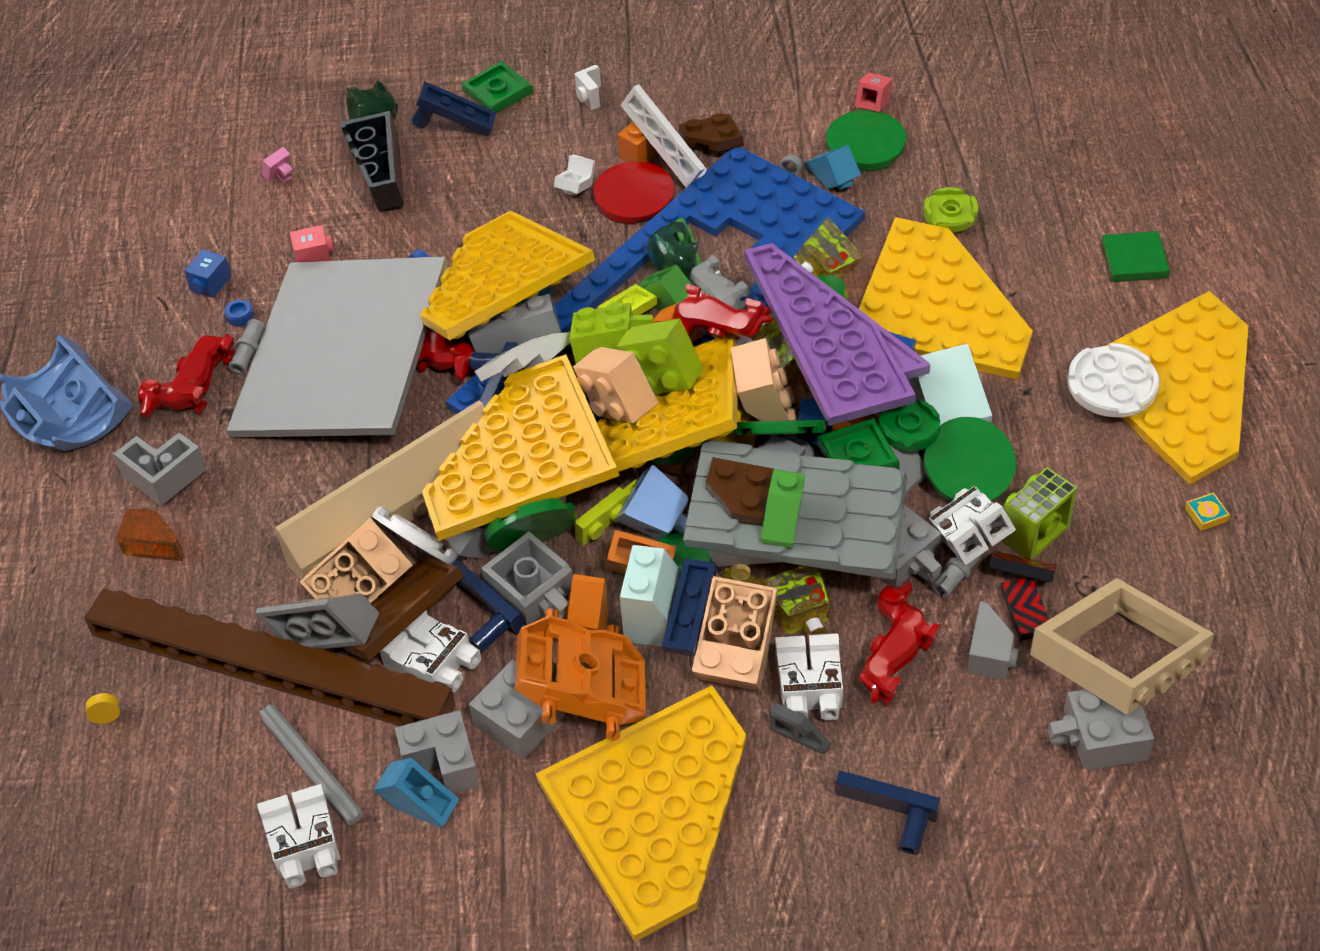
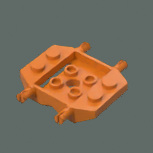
(605, 692)

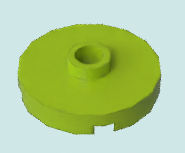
(951, 209)

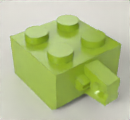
(602, 327)
(664, 355)

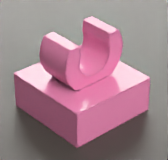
(277, 166)

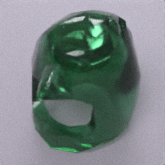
(370, 101)
(667, 252)

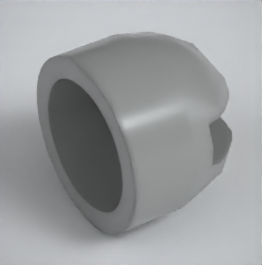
(795, 160)

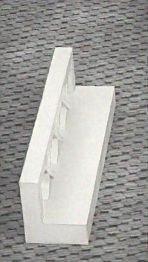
(663, 136)

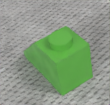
(667, 286)
(783, 508)

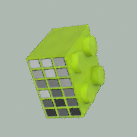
(1039, 513)

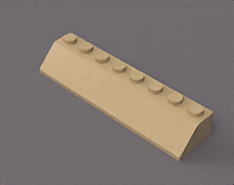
(391, 483)

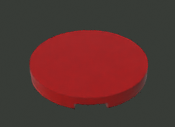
(633, 191)

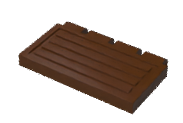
(406, 602)

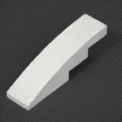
(525, 355)

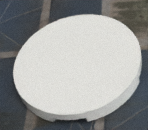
(1113, 380)
(414, 535)

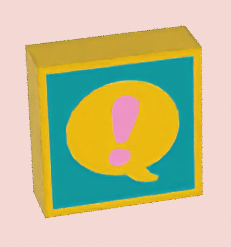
(1207, 511)

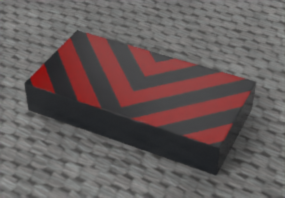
(1022, 566)
(1024, 606)

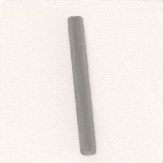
(311, 764)

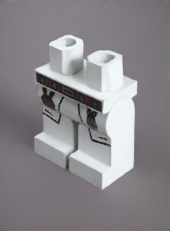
(969, 521)
(431, 652)
(812, 688)
(301, 848)

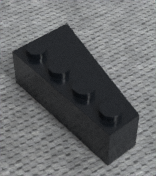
(377, 154)

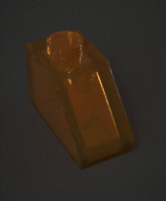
(147, 536)

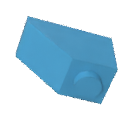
(834, 168)
(416, 792)

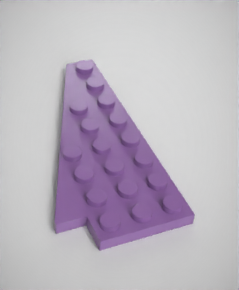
(841, 351)

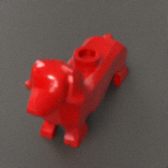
(710, 313)
(442, 354)
(191, 380)
(899, 644)

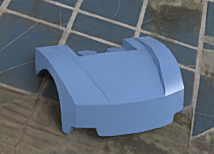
(64, 401)

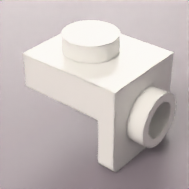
(588, 85)
(577, 176)

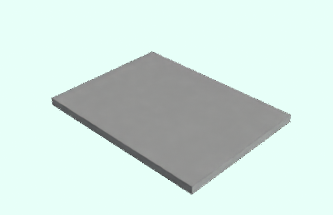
(338, 349)

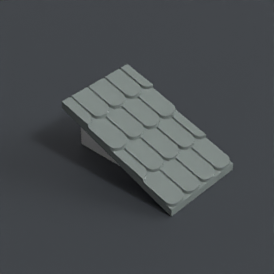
(844, 523)

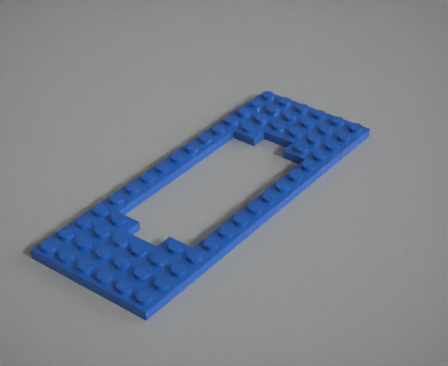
(734, 192)

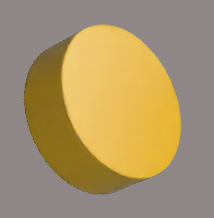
(102, 708)

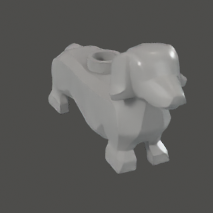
(718, 286)

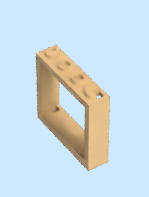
(1054, 646)

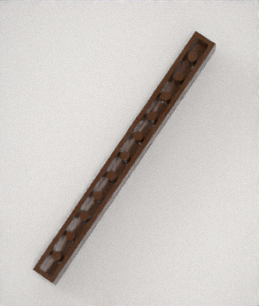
(267, 660)

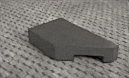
(797, 728)

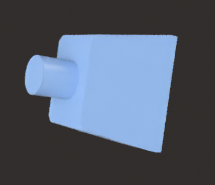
(654, 505)

